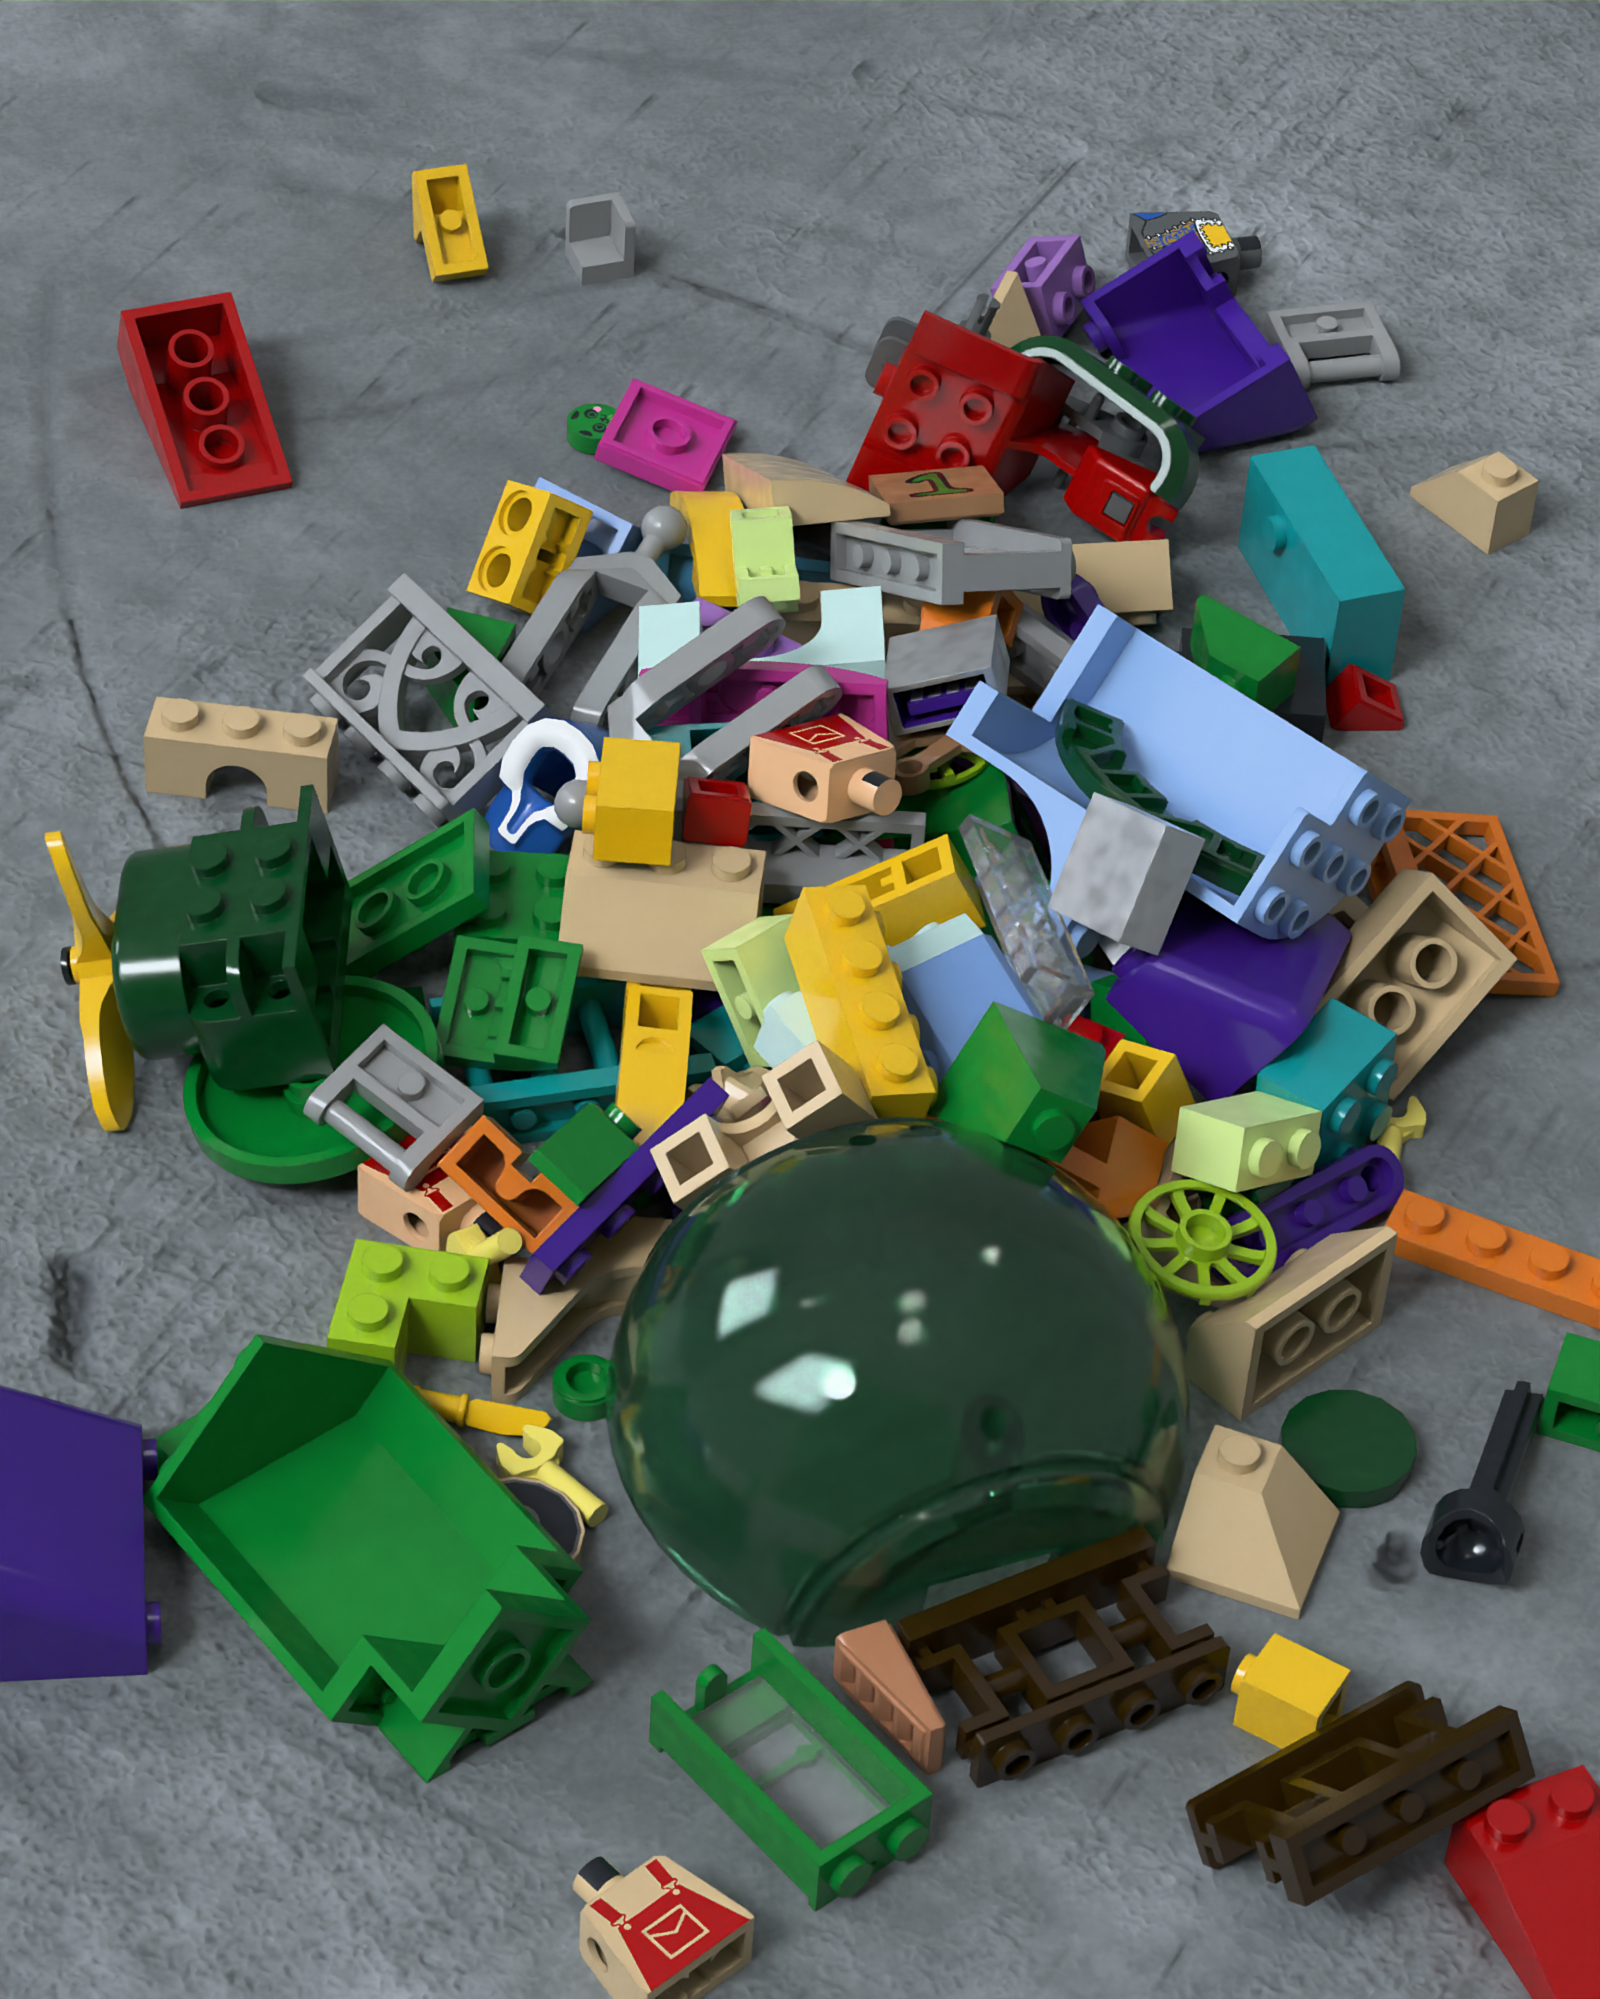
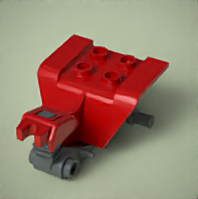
(974, 403)

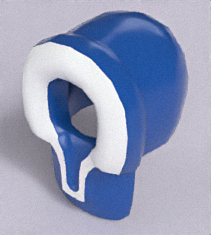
(541, 757)

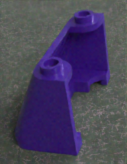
(1198, 347)
(1225, 993)
(72, 1542)

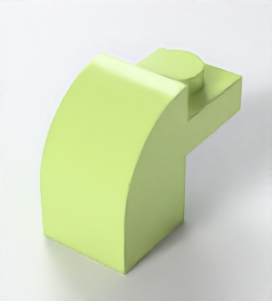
(765, 556)

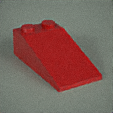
(201, 399)
(1536, 1880)

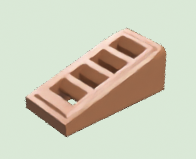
(886, 1686)

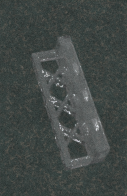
(1027, 930)

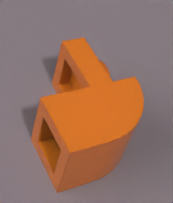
(1115, 1163)

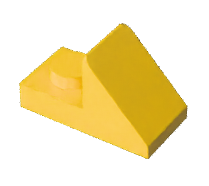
(448, 223)

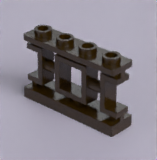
(1042, 1610)
(1360, 1791)

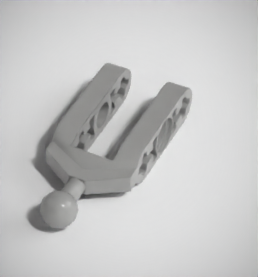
(569, 600)
(694, 671)

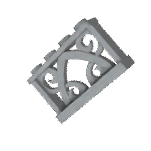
(952, 560)
(424, 630)

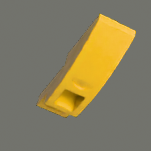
(653, 1054)

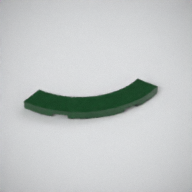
(1095, 758)

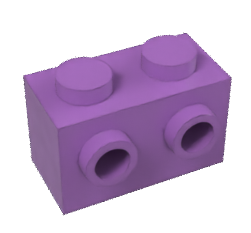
(1053, 279)

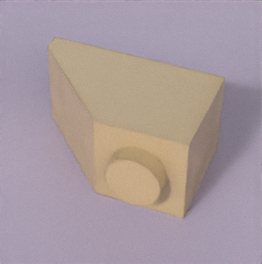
(1482, 500)

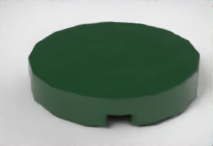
(1351, 1446)

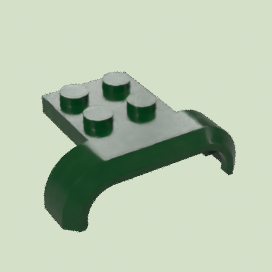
(1130, 392)

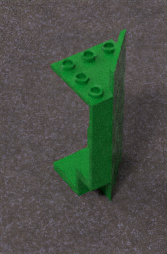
(371, 1550)

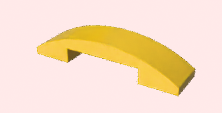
(710, 542)

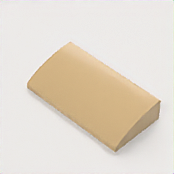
(807, 490)

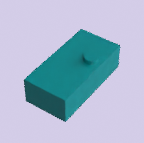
(1320, 561)

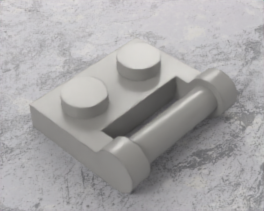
(1333, 332)
(407, 1091)

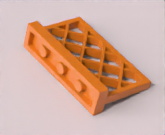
(1496, 863)

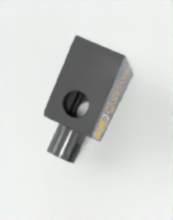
(1156, 230)

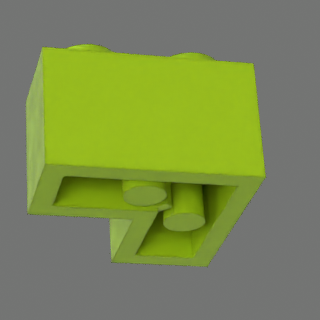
(410, 1302)

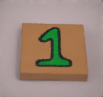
(938, 494)

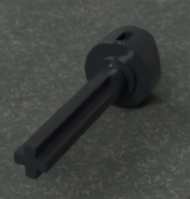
(1476, 1529)

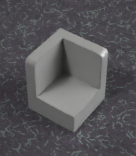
(600, 238)

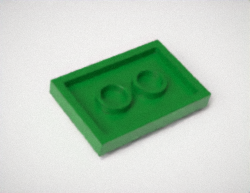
(419, 894)

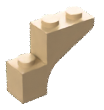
(539, 1328)

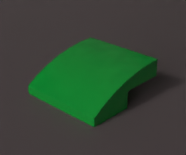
(508, 1003)

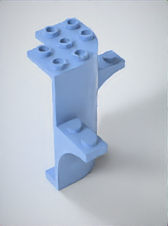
(1213, 761)

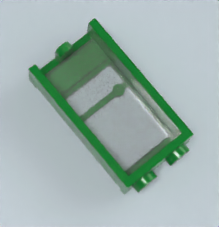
(796, 1772)

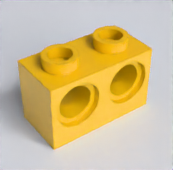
(527, 546)

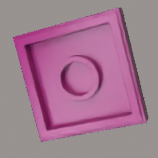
(665, 439)

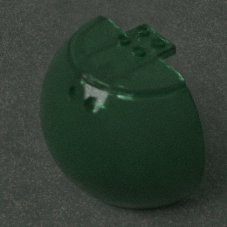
(892, 1376)

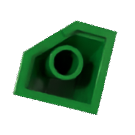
(986, 796)
(1023, 1083)

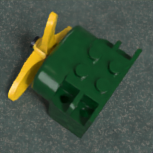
(213, 954)

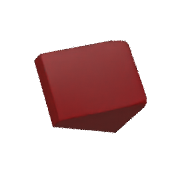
(1363, 702)
(715, 811)

